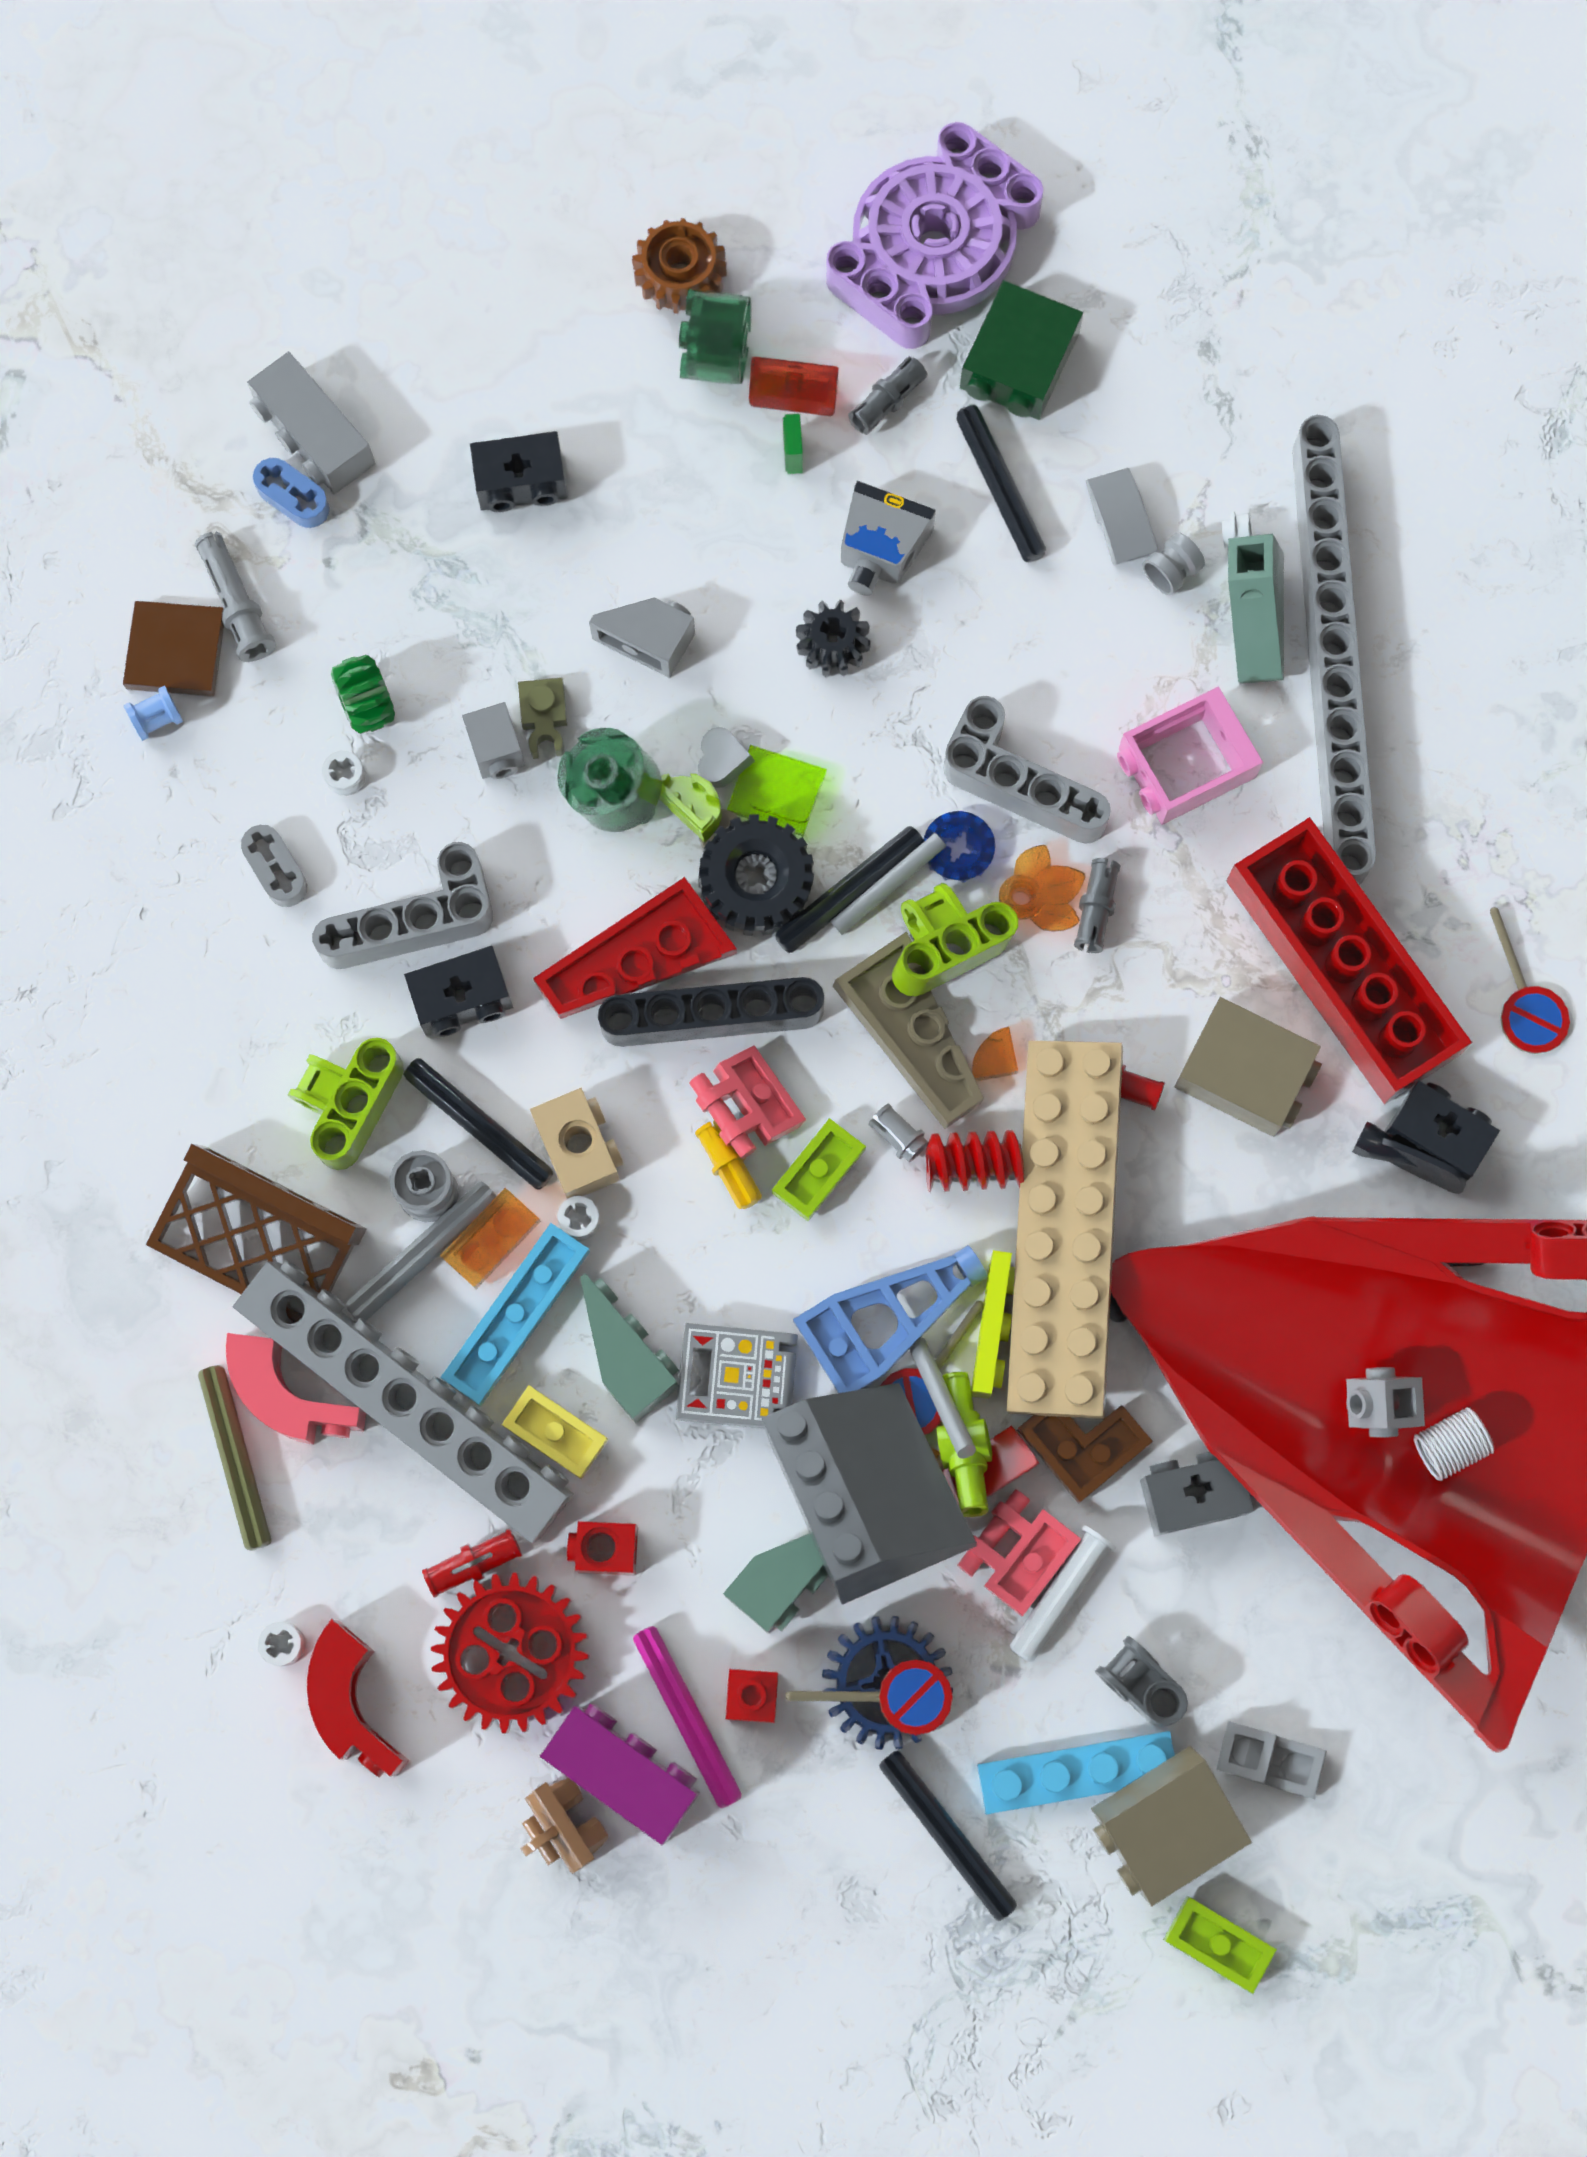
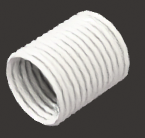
(1454, 1443)

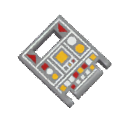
(745, 1375)

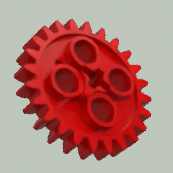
(485, 1691)

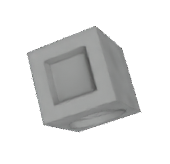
(494, 741)

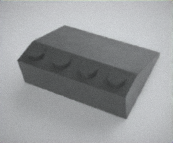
(867, 1487)

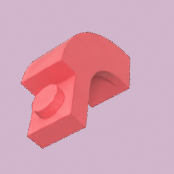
(259, 1382)

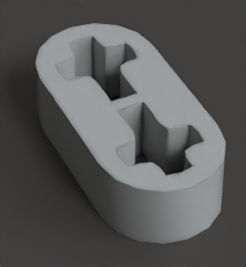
(265, 870)

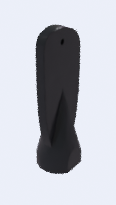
(1378, 1145)

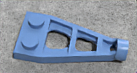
(839, 1347)

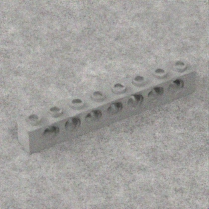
(265, 1307)

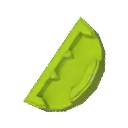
(693, 802)

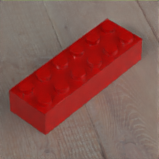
(1347, 960)

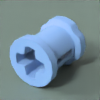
(153, 713)

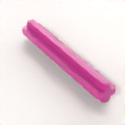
(687, 1717)

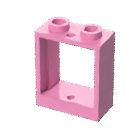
(1225, 731)

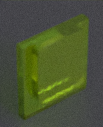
(777, 788)

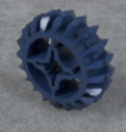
(879, 1640)

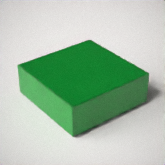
(792, 444)

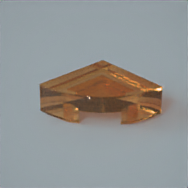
(995, 1057)

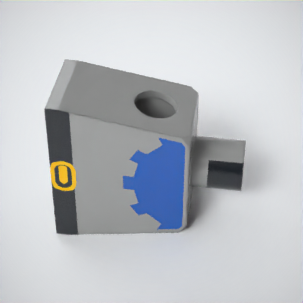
(882, 536)

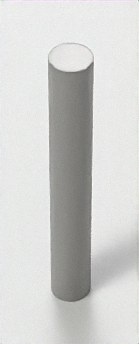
(888, 883)
(942, 1399)

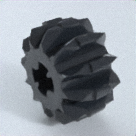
(850, 638)

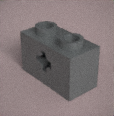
(1173, 1512)

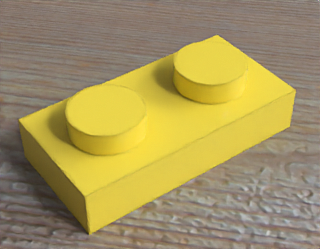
(555, 1432)

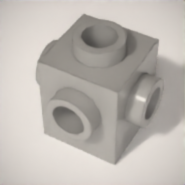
(1385, 1402)

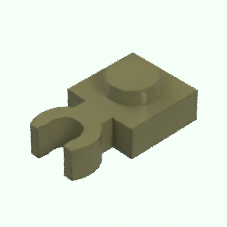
(543, 710)

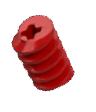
(974, 1160)

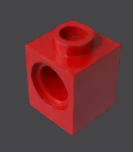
(625, 1555)
(752, 1695)

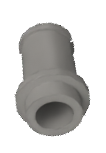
(899, 1133)

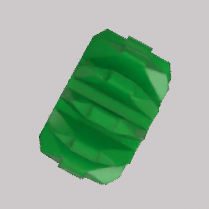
(363, 694)

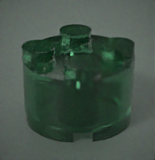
(715, 337)
(610, 780)

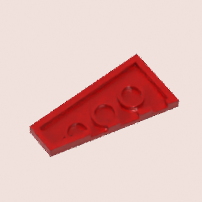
(644, 948)

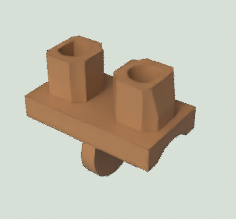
(572, 1843)

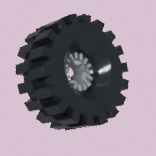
(752, 846)

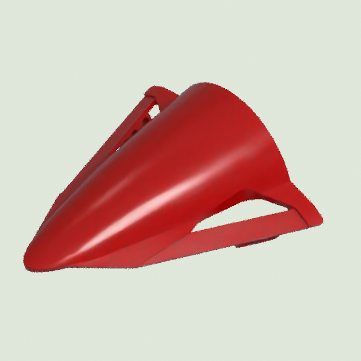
(1260, 1354)

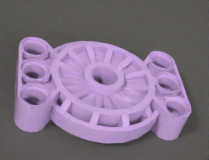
(941, 196)

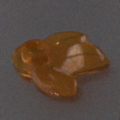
(1048, 890)

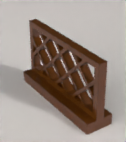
(261, 1194)

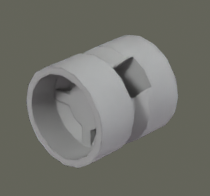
(423, 1185)

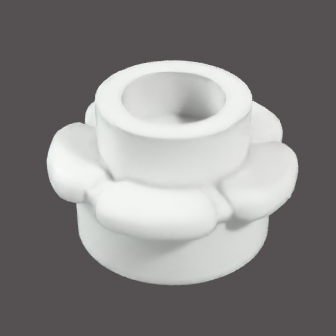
(1236, 527)

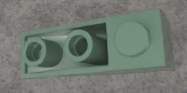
(1257, 607)
(626, 1364)
(775, 1581)

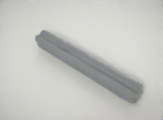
(419, 1253)

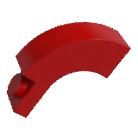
(334, 1703)

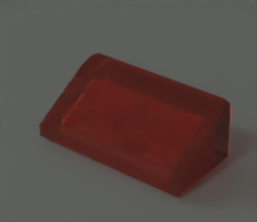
(793, 386)

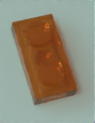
(490, 1238)

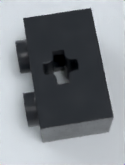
(500, 460)
(435, 994)
(1467, 1131)

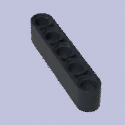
(690, 1001)

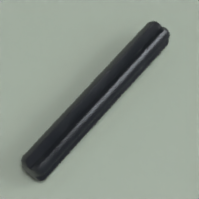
(1000, 483)
(847, 890)
(478, 1123)
(948, 1835)

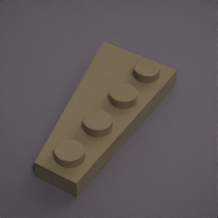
(911, 1033)

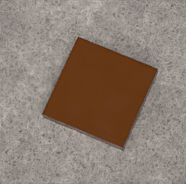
(174, 648)

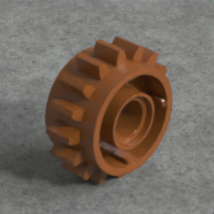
(675, 244)

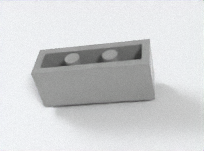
(309, 424)

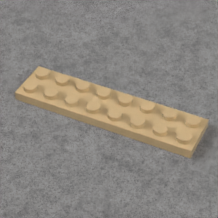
(1065, 1230)

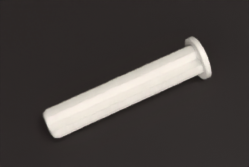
(1061, 1594)

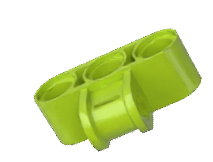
(941, 921)
(330, 1088)

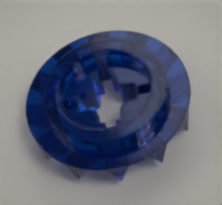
(978, 840)

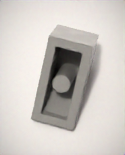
(646, 632)

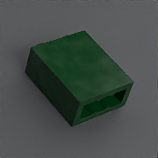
(1020, 350)

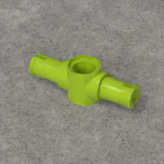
(967, 1471)

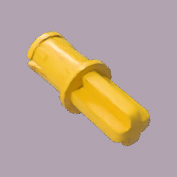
(729, 1167)

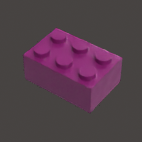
(621, 1772)

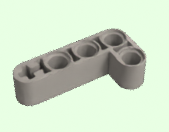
(1030, 778)
(403, 915)

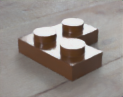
(1082, 1459)

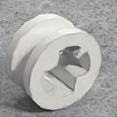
(343, 760)
(591, 1212)
(280, 1629)

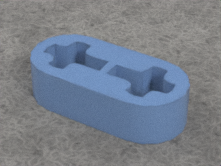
(286, 500)

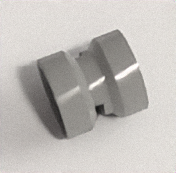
(1175, 562)

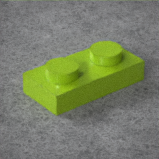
(818, 1169)
(1219, 1944)

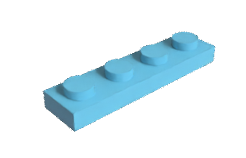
(515, 1314)
(1070, 1772)

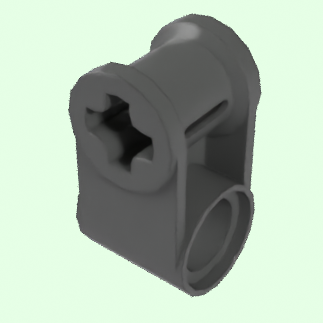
(1141, 1682)

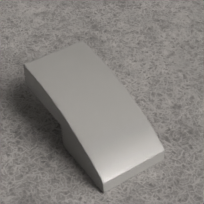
(1122, 515)
(1271, 1760)

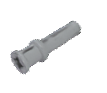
(240, 613)

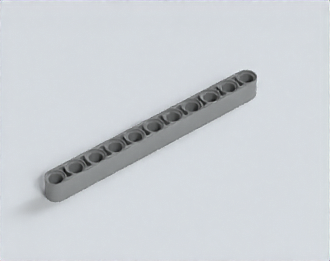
(1333, 628)

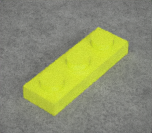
(994, 1326)

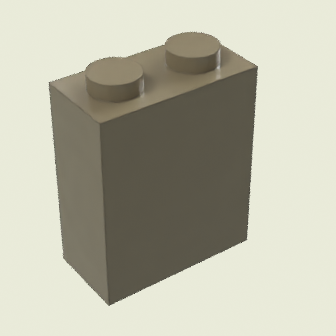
(1249, 1068)
(1169, 1826)

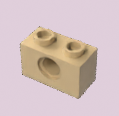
(564, 1118)

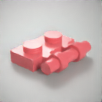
(757, 1095)
(1031, 1561)

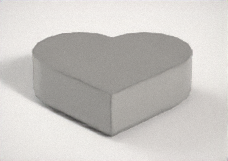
(722, 758)

